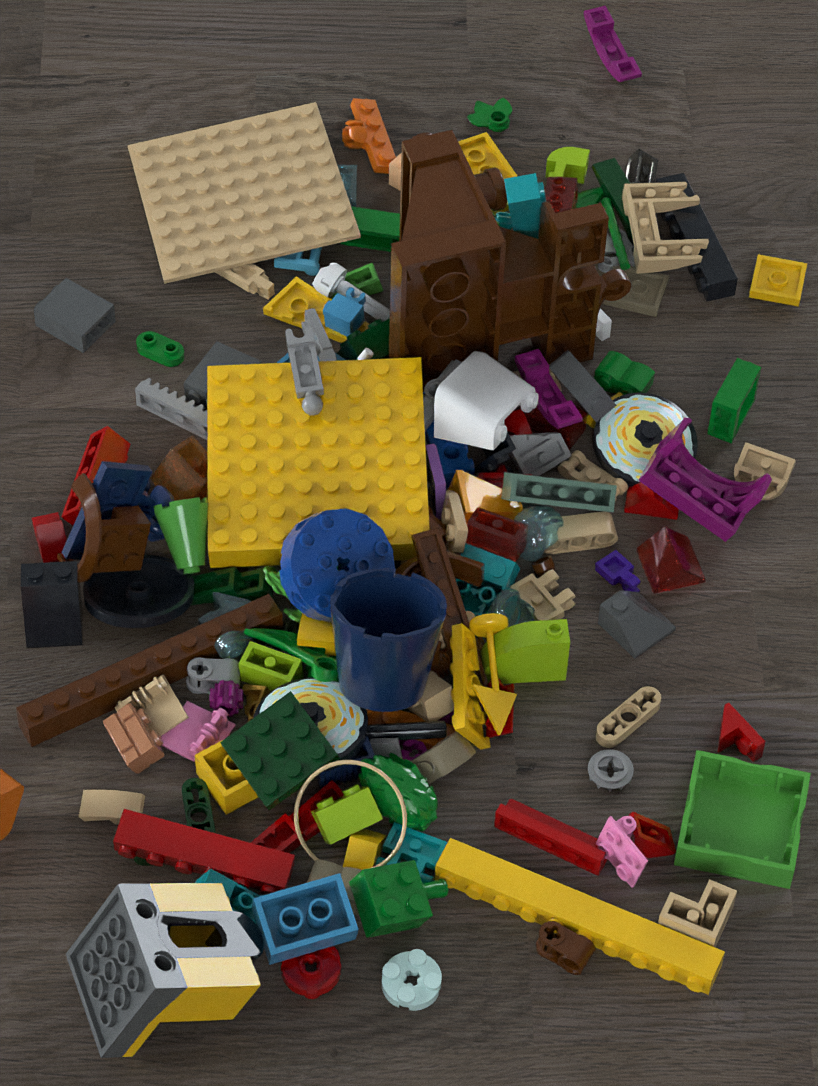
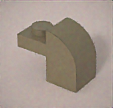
(444, 757)

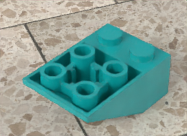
(498, 575)

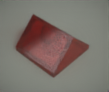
(669, 561)

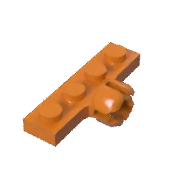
(369, 134)

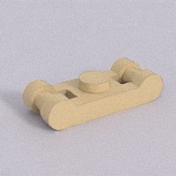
(589, 472)

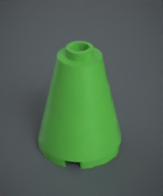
(185, 531)

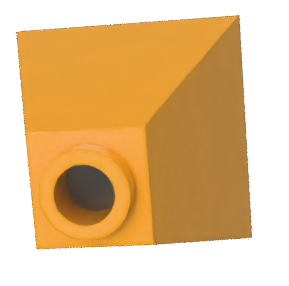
(479, 493)

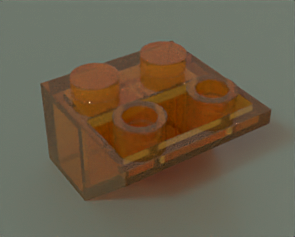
(184, 471)

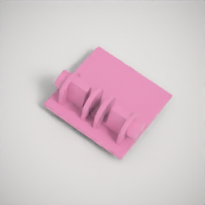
(198, 731)
(621, 850)

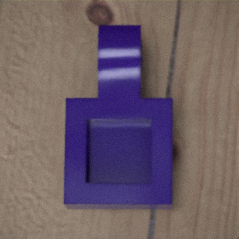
(616, 570)

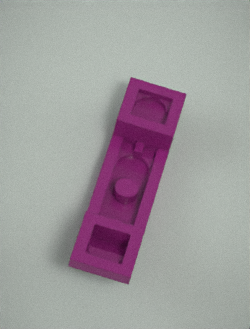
(608, 45)
(551, 401)

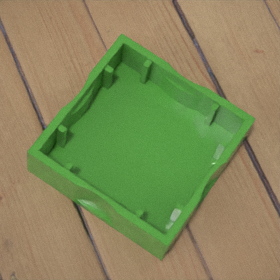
(742, 819)

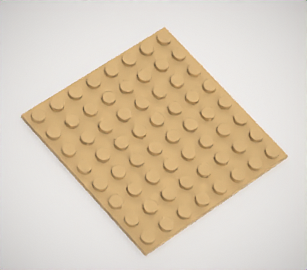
(242, 192)

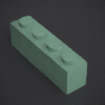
(558, 492)

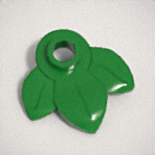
(490, 116)

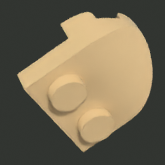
(758, 461)

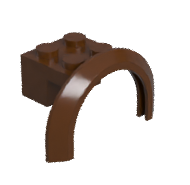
(110, 543)

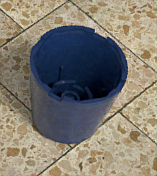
(385, 637)

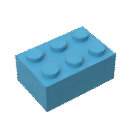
(305, 918)

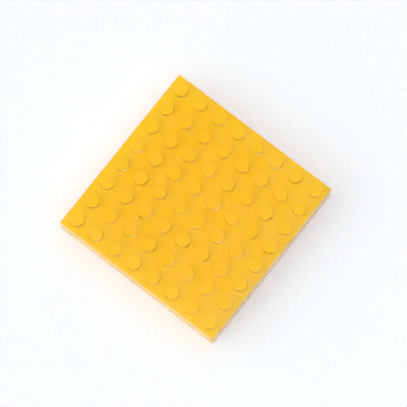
(281, 465)

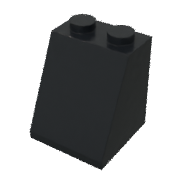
(51, 604)

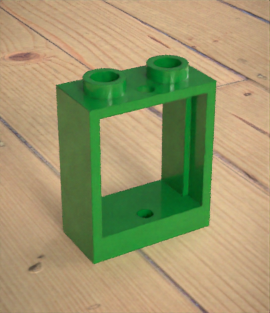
(734, 400)

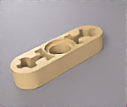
(623, 727)

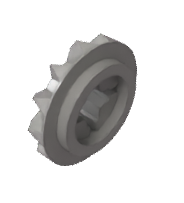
(621, 765)

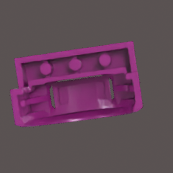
(696, 490)

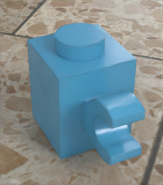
(345, 313)

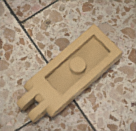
(455, 521)

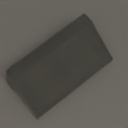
(641, 167)

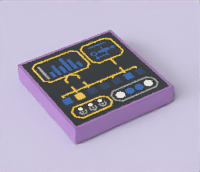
(435, 479)

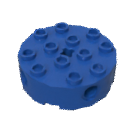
(322, 544)

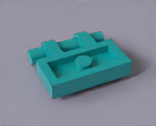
(415, 846)

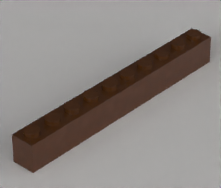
(103, 689)

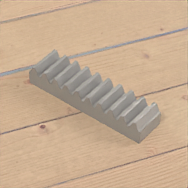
(171, 407)

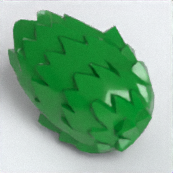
(416, 792)

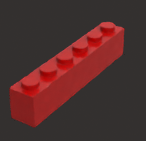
(202, 850)

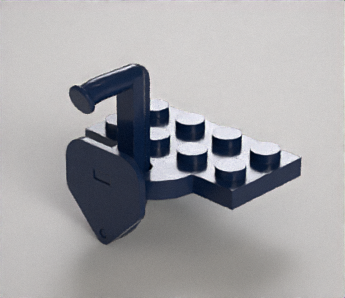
(120, 487)

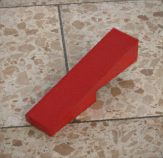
(282, 833)

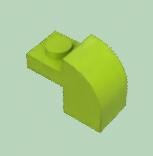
(569, 163)

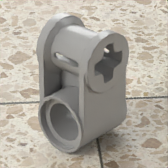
(211, 673)

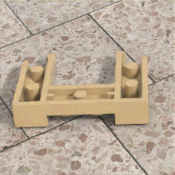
(651, 253)

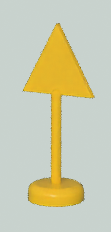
(494, 701)

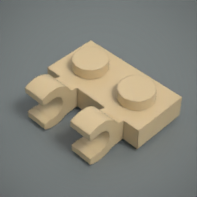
(536, 593)

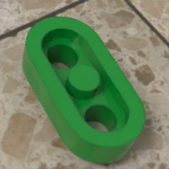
(157, 348)

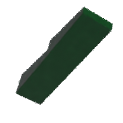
(612, 184)

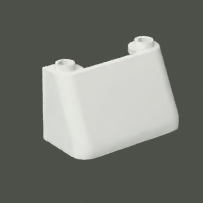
(477, 400)

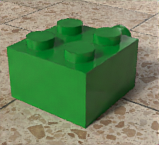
(394, 898)

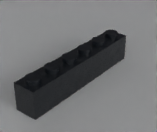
(714, 274)

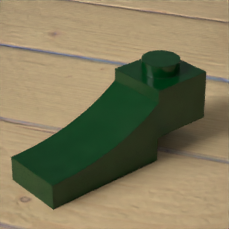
(245, 585)

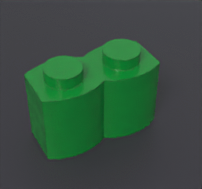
(622, 375)

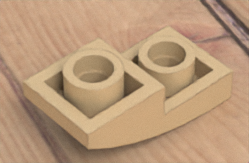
(109, 804)

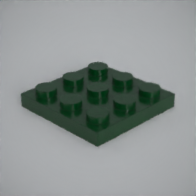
(279, 750)

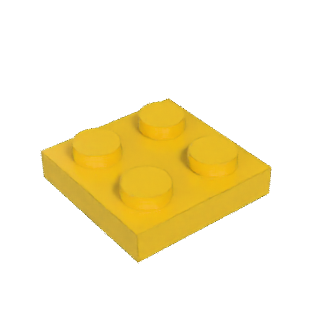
(778, 280)

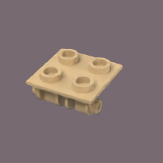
(159, 703)

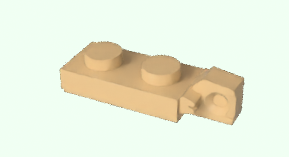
(250, 279)

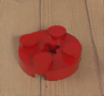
(312, 983)

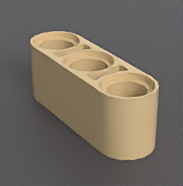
(584, 533)

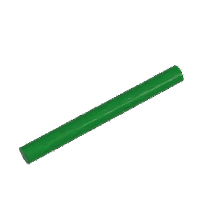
(616, 235)

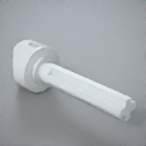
(331, 280)

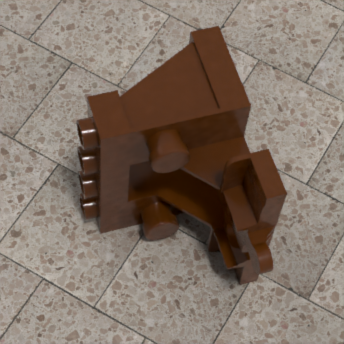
(477, 285)

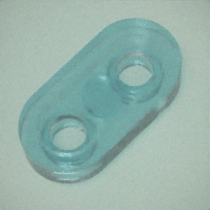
(233, 644)

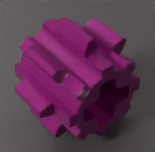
(226, 696)

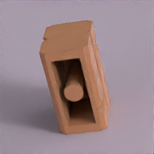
(133, 737)

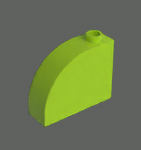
(530, 652)

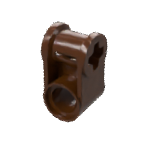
(565, 948)

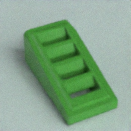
(368, 277)

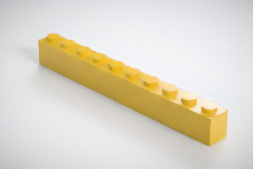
(607, 926)

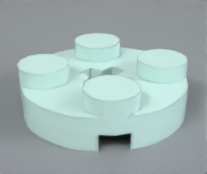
(411, 964)

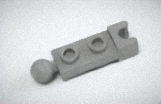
(305, 370)

